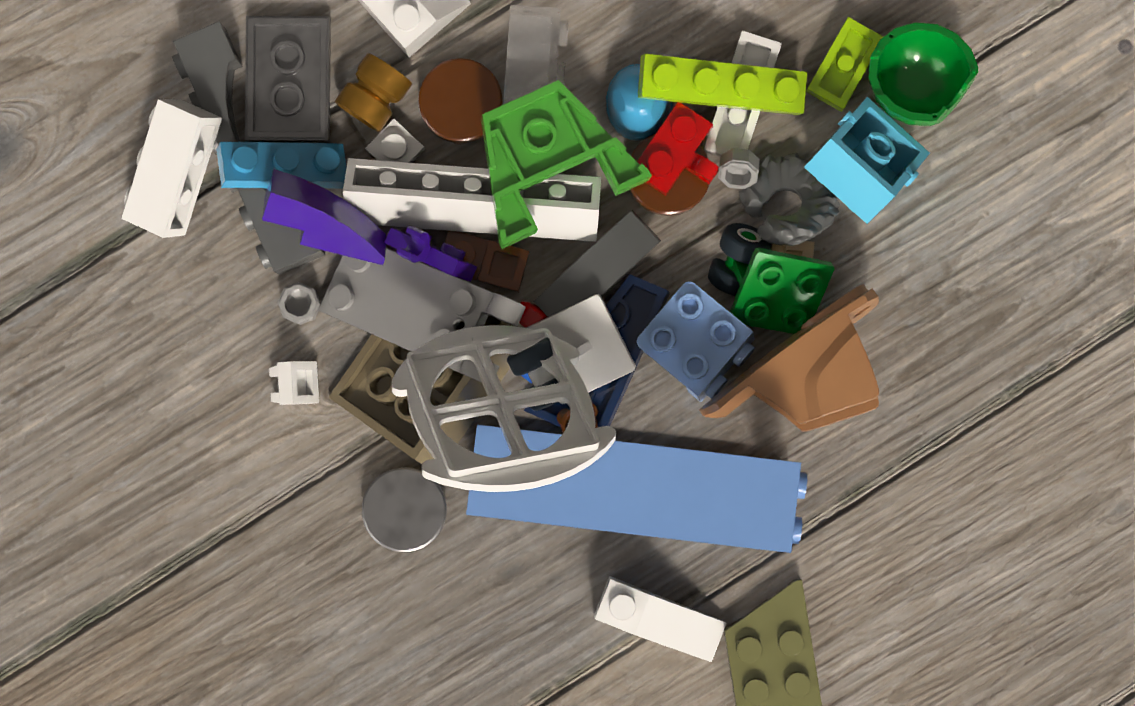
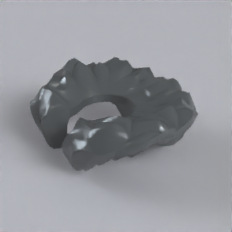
(788, 174)

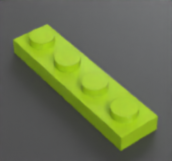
(722, 84)

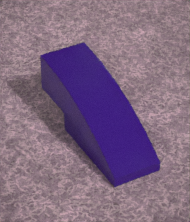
(323, 218)

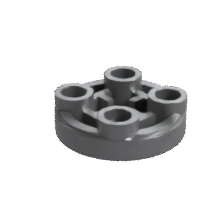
(404, 510)

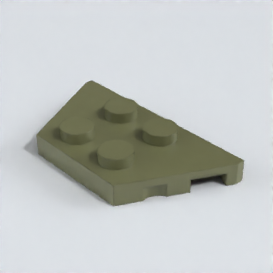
(774, 653)

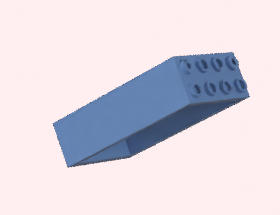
(657, 494)

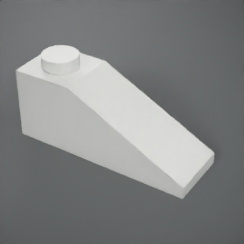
(659, 619)

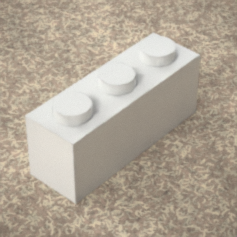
(171, 167)

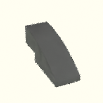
(600, 265)

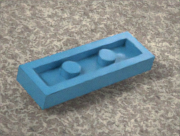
(253, 162)

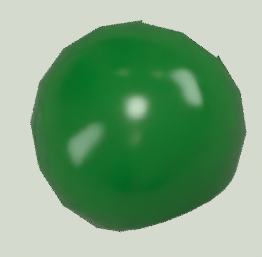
(921, 73)

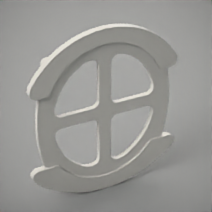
(524, 468)

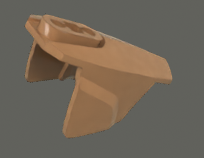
(815, 373)

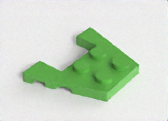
(540, 139)

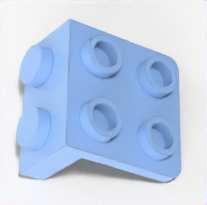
(697, 341)

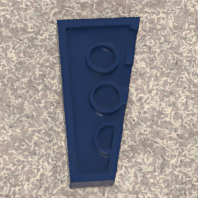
(632, 311)

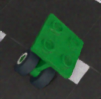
(769, 286)

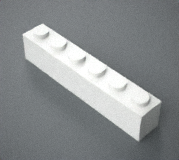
(462, 199)

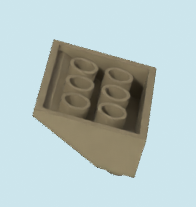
(368, 393)

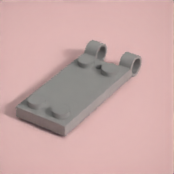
(412, 303)

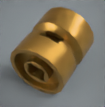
(375, 89)

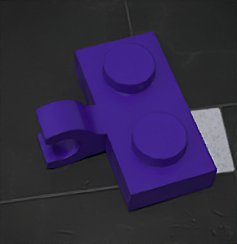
(416, 247)

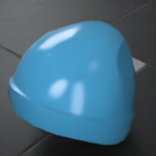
(630, 115)

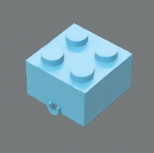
(867, 160)

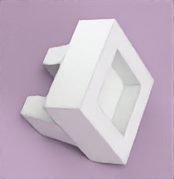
(296, 382)

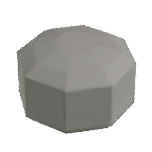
(738, 168)
(299, 303)

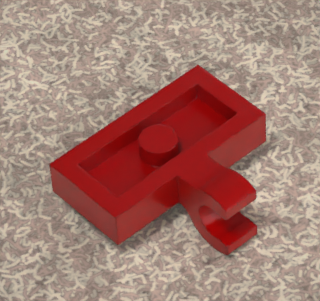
(676, 148)

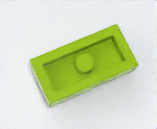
(844, 64)

